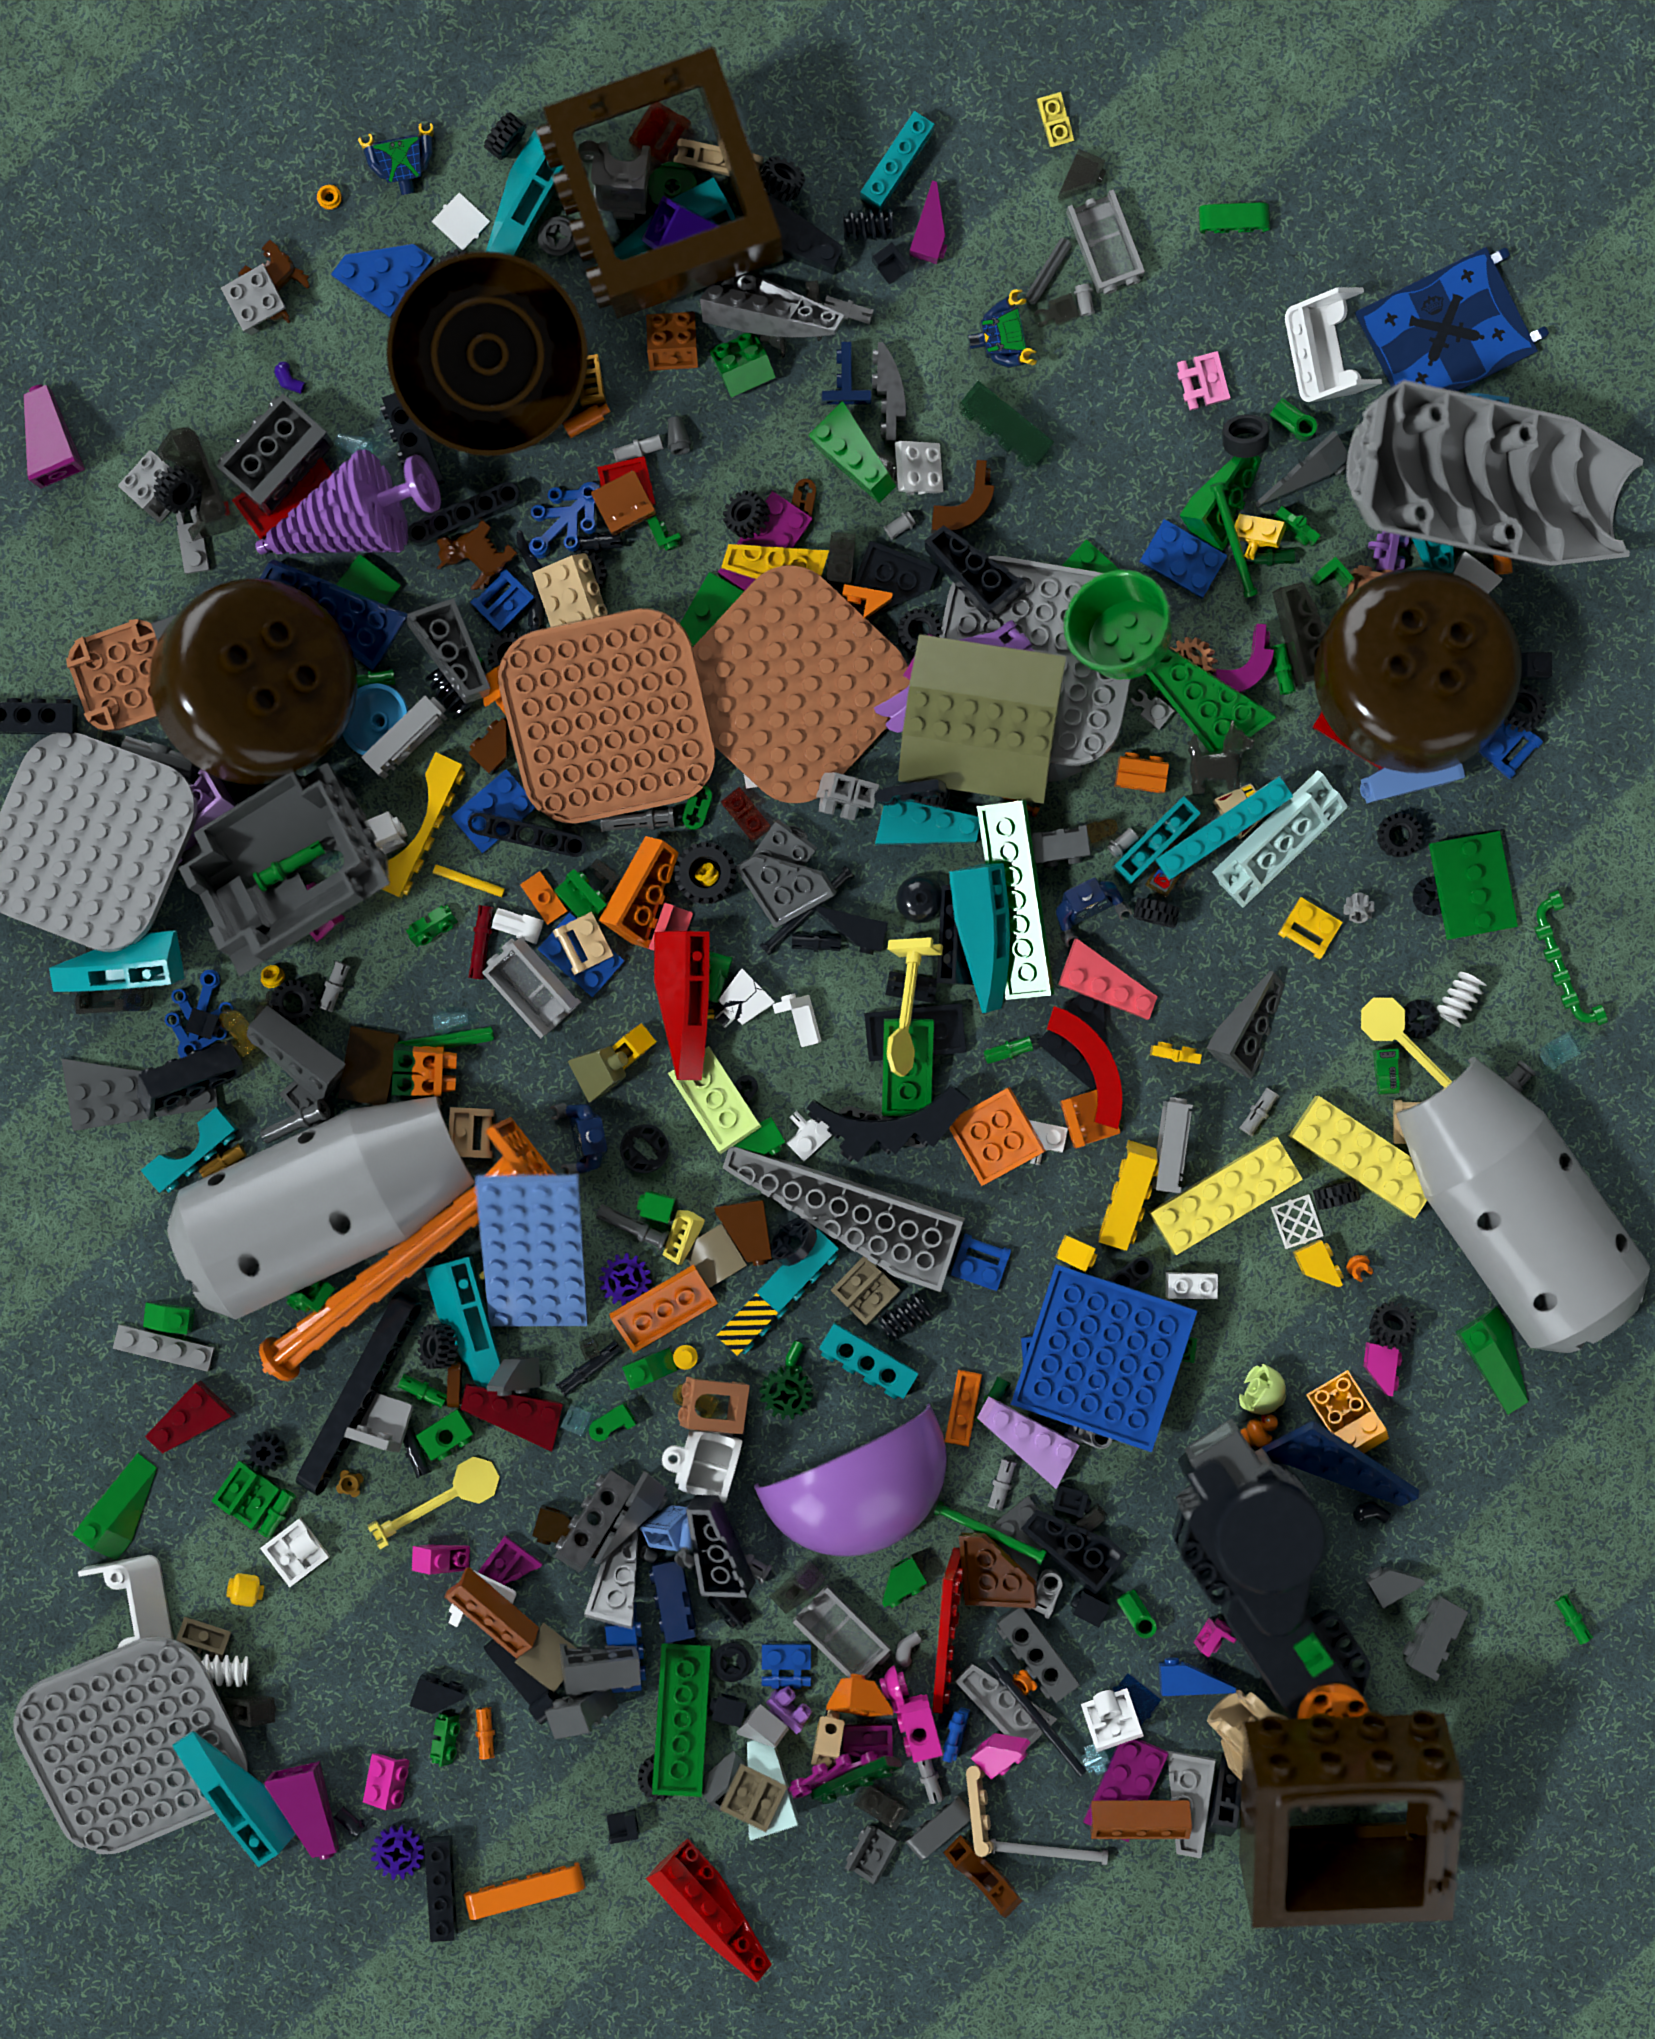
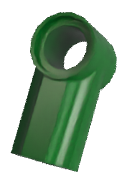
(1291, 418)
(718, 971)
(1136, 1612)

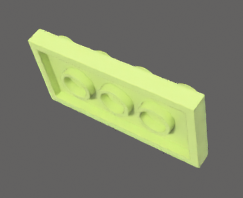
(717, 1104)

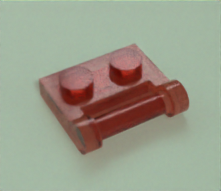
(653, 126)

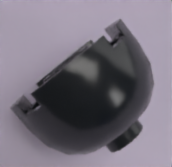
(919, 899)

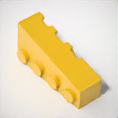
(1129, 1196)

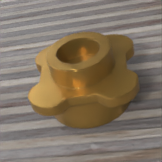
(343, 1486)

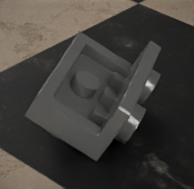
(872, 1853)

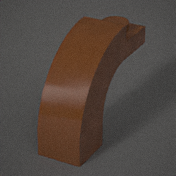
(968, 513)
(983, 1875)

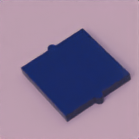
(1142, 1698)

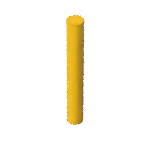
(468, 880)

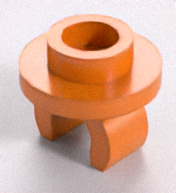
(1357, 1265)

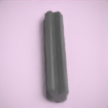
(1048, 271)

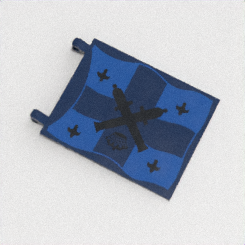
(1450, 326)

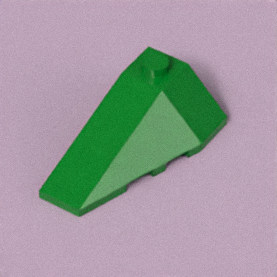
(1202, 511)
(1494, 1353)

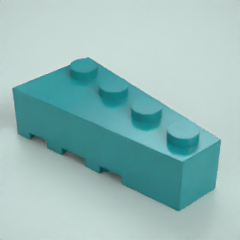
(924, 824)

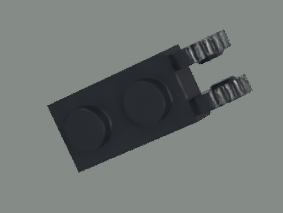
(908, 792)

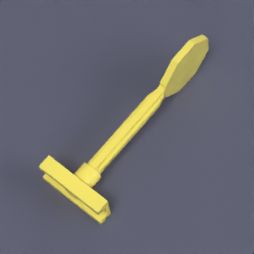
(1385, 1021)
(900, 1045)
(473, 1481)

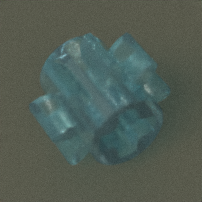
(1095, 1760)

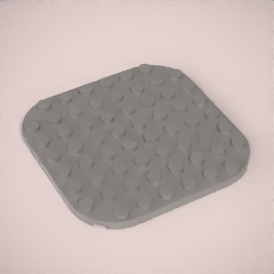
(1089, 702)
(91, 840)
(106, 1740)

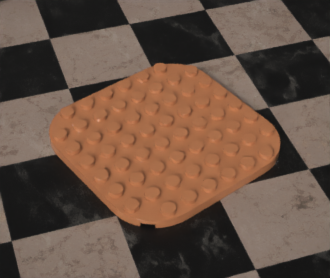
(795, 682)
(607, 715)

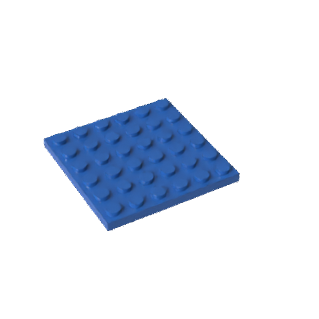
(1104, 1357)

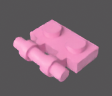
(1210, 377)

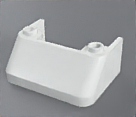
(1317, 348)
(145, 1594)

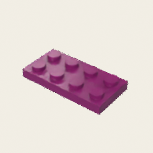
(783, 530)
(1129, 1774)

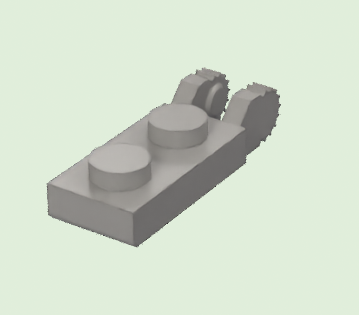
(193, 552)

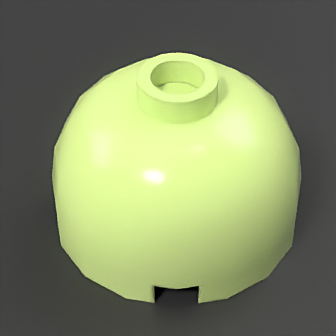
(1264, 1391)

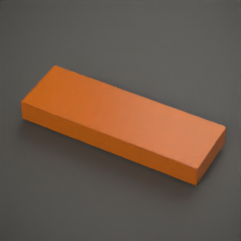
(963, 1408)

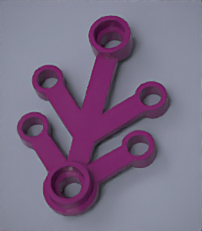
(802, 1787)

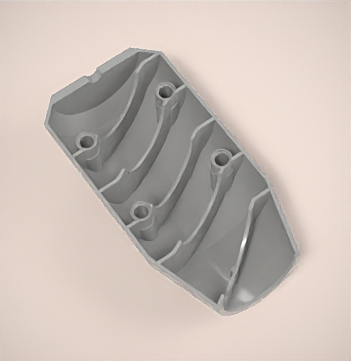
(1487, 476)
(315, 1204)
(1542, 1225)

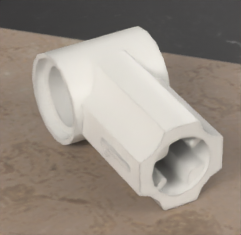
(518, 925)

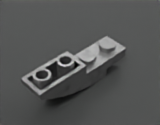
(888, 384)

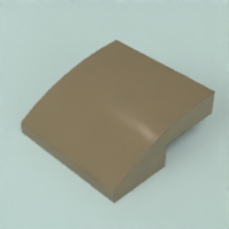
(715, 1256)
(866, 1290)
(204, 1637)
(544, 1658)
(753, 1797)

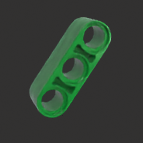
(1235, 216)

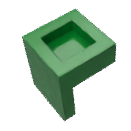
(1313, 1654)

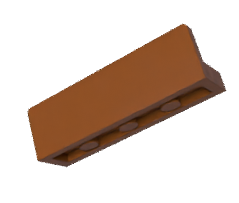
(493, 1613)
(1141, 1819)

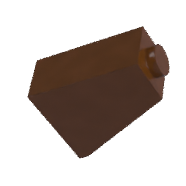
(748, 1229)

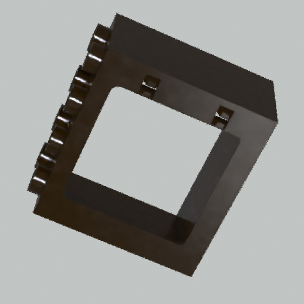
(687, 263)

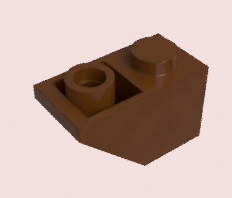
(493, 747)

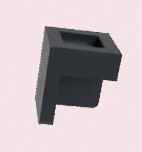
(890, 263)
(623, 1827)

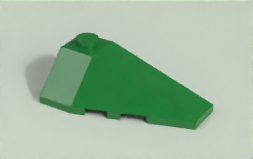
(115, 1516)

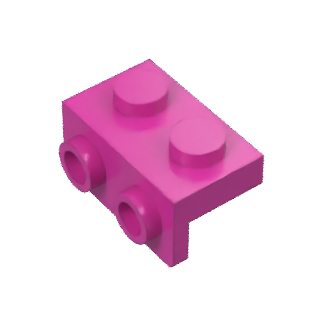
(386, 1782)

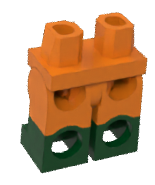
(421, 1070)

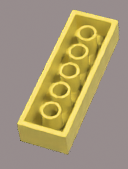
(1360, 1155)
(1225, 1195)

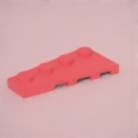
(1101, 980)

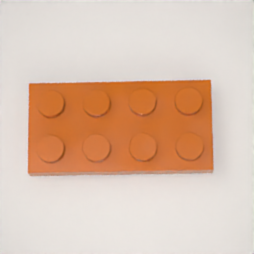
(663, 1308)

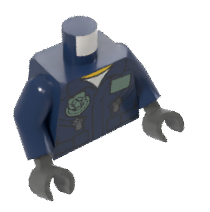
(1086, 902)
(587, 1136)

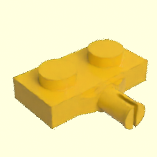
(1259, 533)
(1186, 1054)

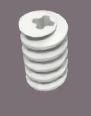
(1460, 998)
(227, 1670)

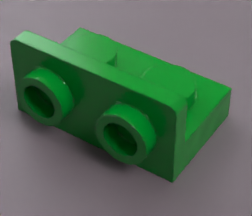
(311, 1297)

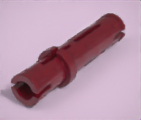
(481, 940)

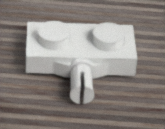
(808, 1137)
(1051, 1137)

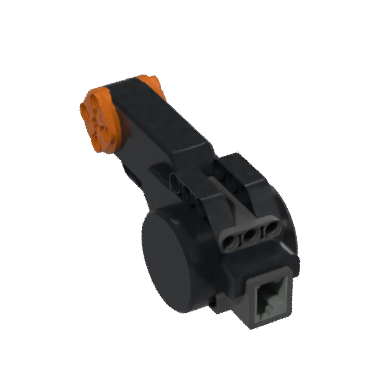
(1262, 1540)

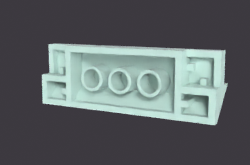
(1280, 839)

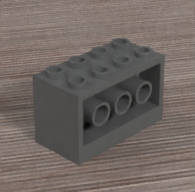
(275, 454)

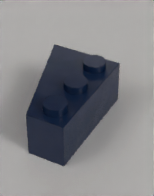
(673, 1600)

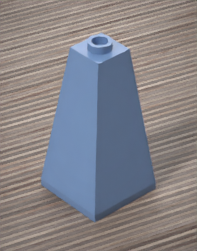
(1390, 783)

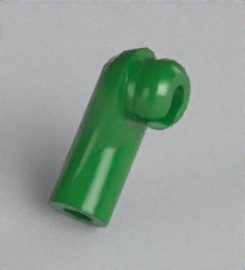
(793, 1356)

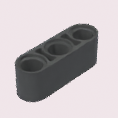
(940, 1828)

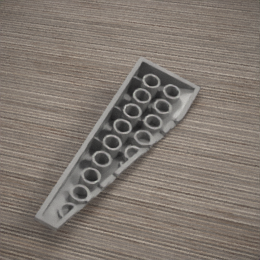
(885, 1228)

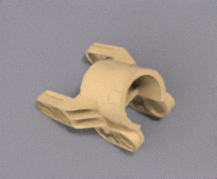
(1228, 1721)

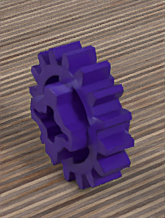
(620, 1289)
(387, 1851)

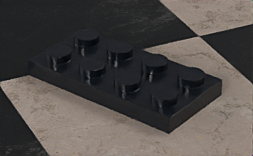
(947, 1032)

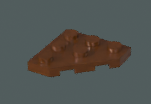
(993, 1576)

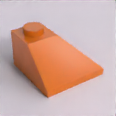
(859, 1698)

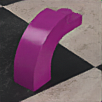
(1255, 668)

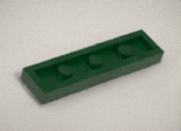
(860, 1777)

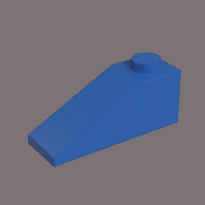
(1184, 1679)

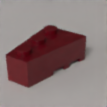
(190, 1416)

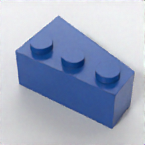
(624, 1636)

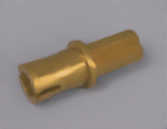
(223, 1160)

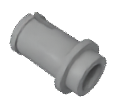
(1084, 299)
(899, 525)
(1122, 843)

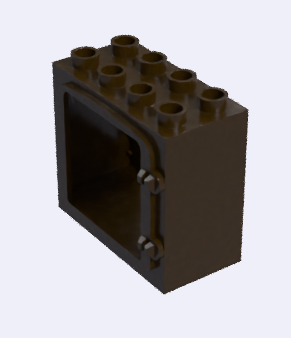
(1349, 1869)

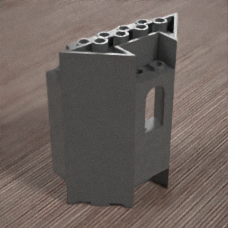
(268, 829)

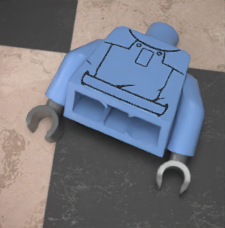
(670, 1532)

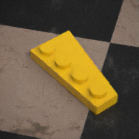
(756, 560)

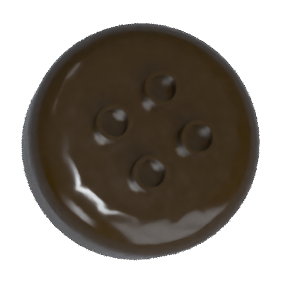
(487, 353)
(1418, 670)
(253, 681)

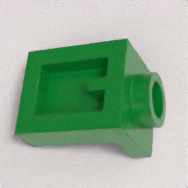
(659, 531)

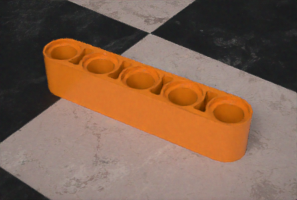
(524, 1892)

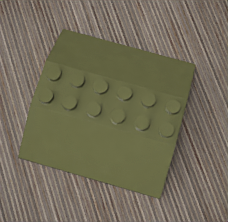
(981, 718)

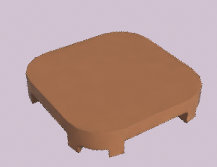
(115, 675)

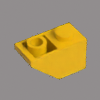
(1076, 1253)
(1316, 1263)

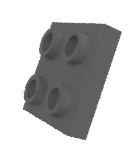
(786, 844)

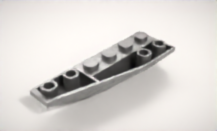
(766, 309)

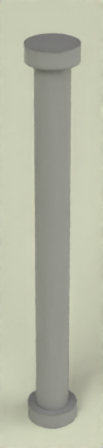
(1051, 1851)

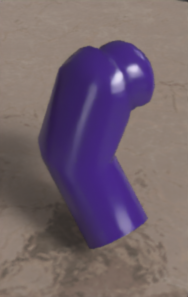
(283, 375)

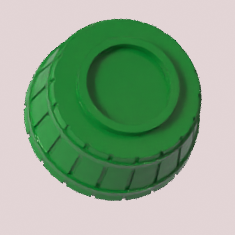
(1119, 624)

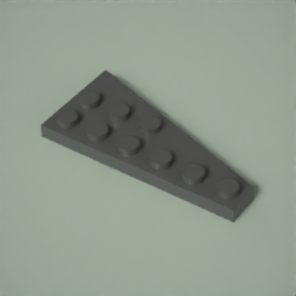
(108, 1096)

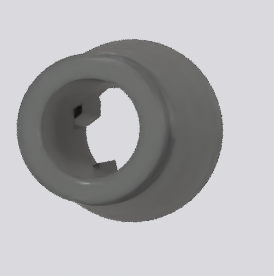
(678, 438)

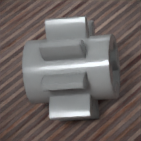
(1359, 907)

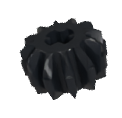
(259, 1444)

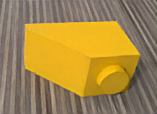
(635, 1043)

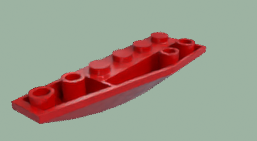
(683, 996)
(708, 1908)

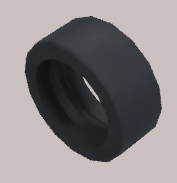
(1245, 447)

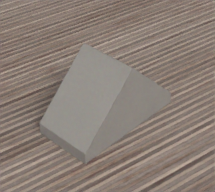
(763, 1727)

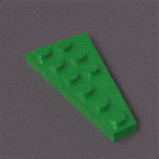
(1206, 701)

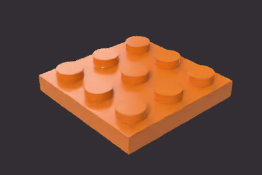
(996, 1136)

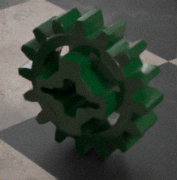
(793, 1385)

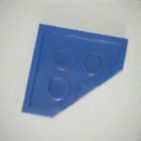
(382, 274)

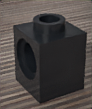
(1089, 1607)
(728, 1709)

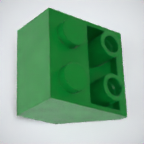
(742, 363)

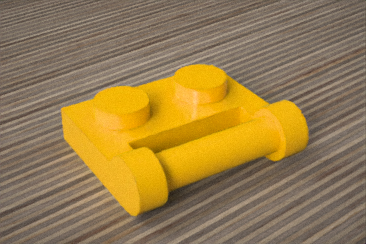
(1313, 920)

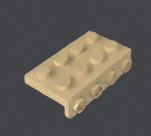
(569, 590)

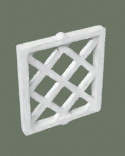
(1290, 1203)

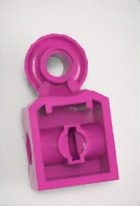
(912, 1714)

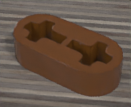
(810, 498)
(454, 1385)

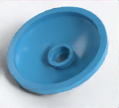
(372, 705)

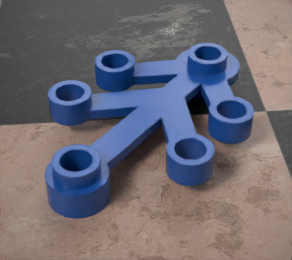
(566, 516)
(193, 1039)

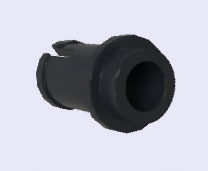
(349, 1821)

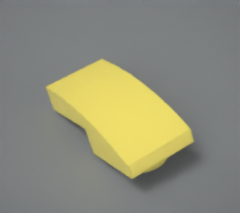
(1055, 119)

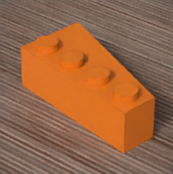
(640, 892)

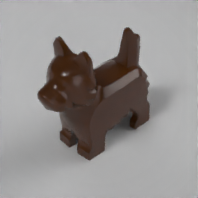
(281, 271)
(479, 550)

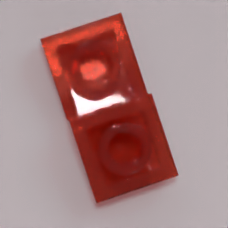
(746, 814)

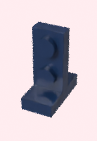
(847, 395)

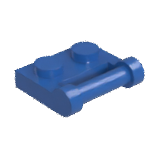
(508, 606)
(1502, 744)
(978, 1270)

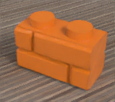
(1141, 773)

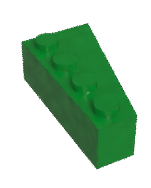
(847, 448)

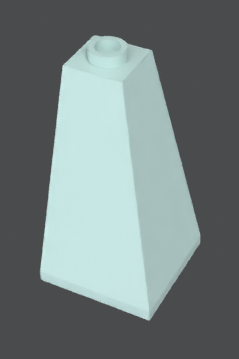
(767, 1762)

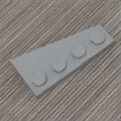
(615, 1586)
(1000, 1704)
(1192, 1781)

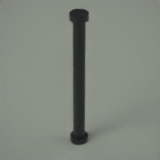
(793, 923)

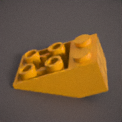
(1348, 1413)

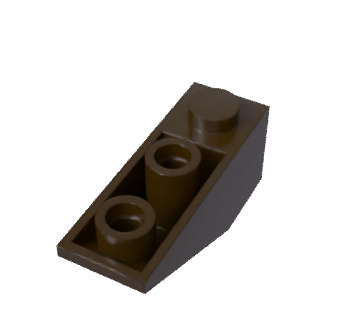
(552, 1525)

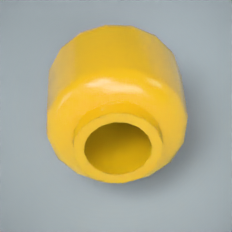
(244, 1590)

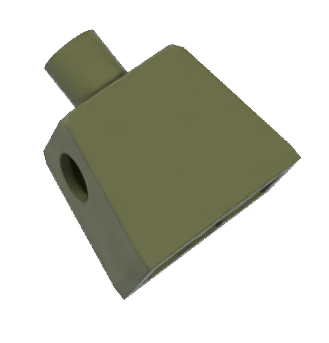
(599, 1071)

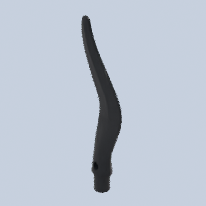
(536, 608)

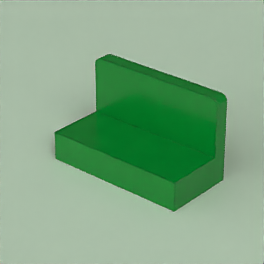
(1337, 570)

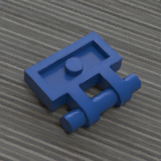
(786, 1657)
(954, 1740)

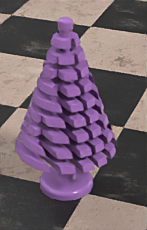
(355, 510)

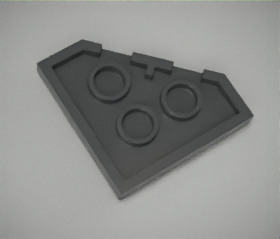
(784, 887)
(1011, 1525)

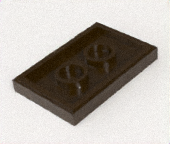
(368, 1066)

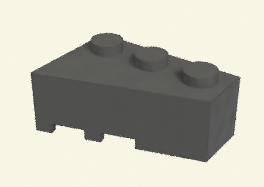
(1061, 846)
(1434, 1636)
(599, 1669)
(578, 1712)

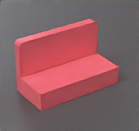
(672, 919)

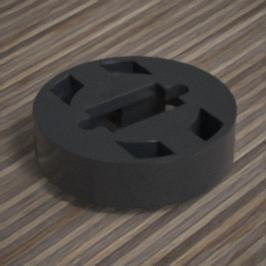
(636, 1156)
(780, 1245)

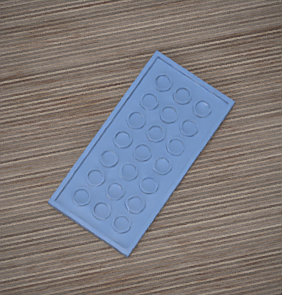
(532, 1250)

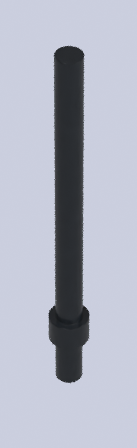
(1005, 1678)

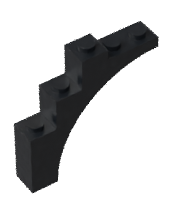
(859, 1134)

